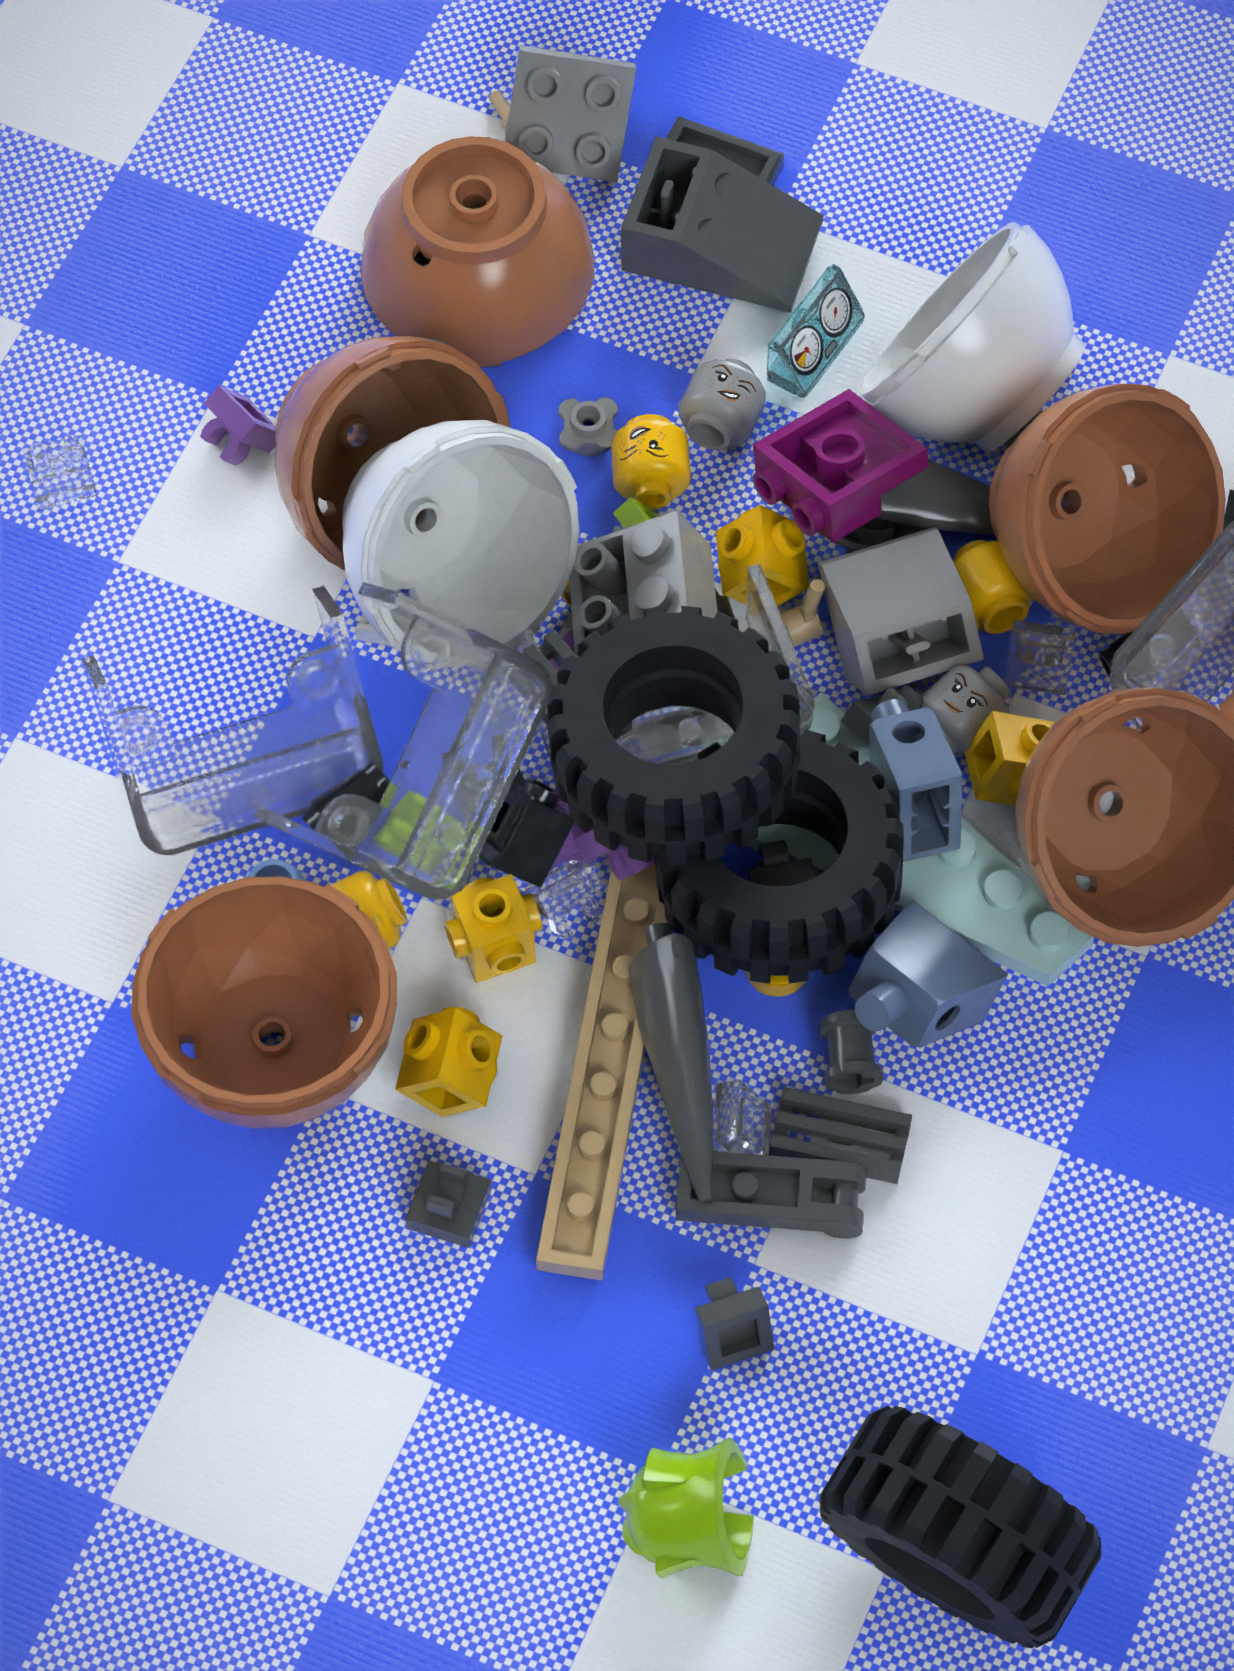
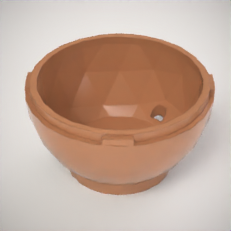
(497, 273)
(387, 393)
(1112, 542)
(1167, 842)
(258, 964)

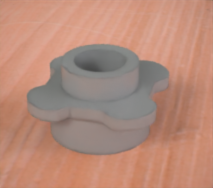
(587, 439)

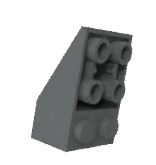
(717, 228)

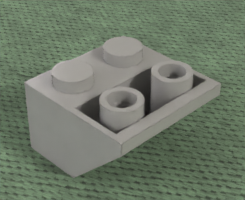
(641, 569)
(899, 612)

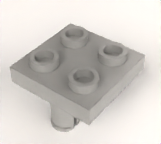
(571, 111)

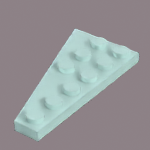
(967, 888)

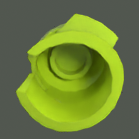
(679, 1513)

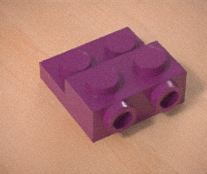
(836, 465)

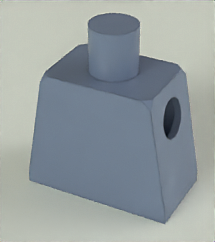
(917, 758)
(923, 980)

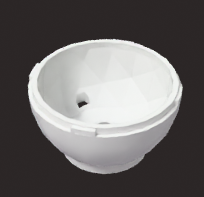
(981, 346)
(490, 532)

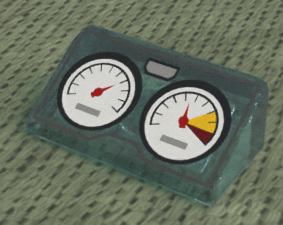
(814, 334)

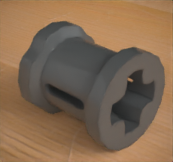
(850, 1054)

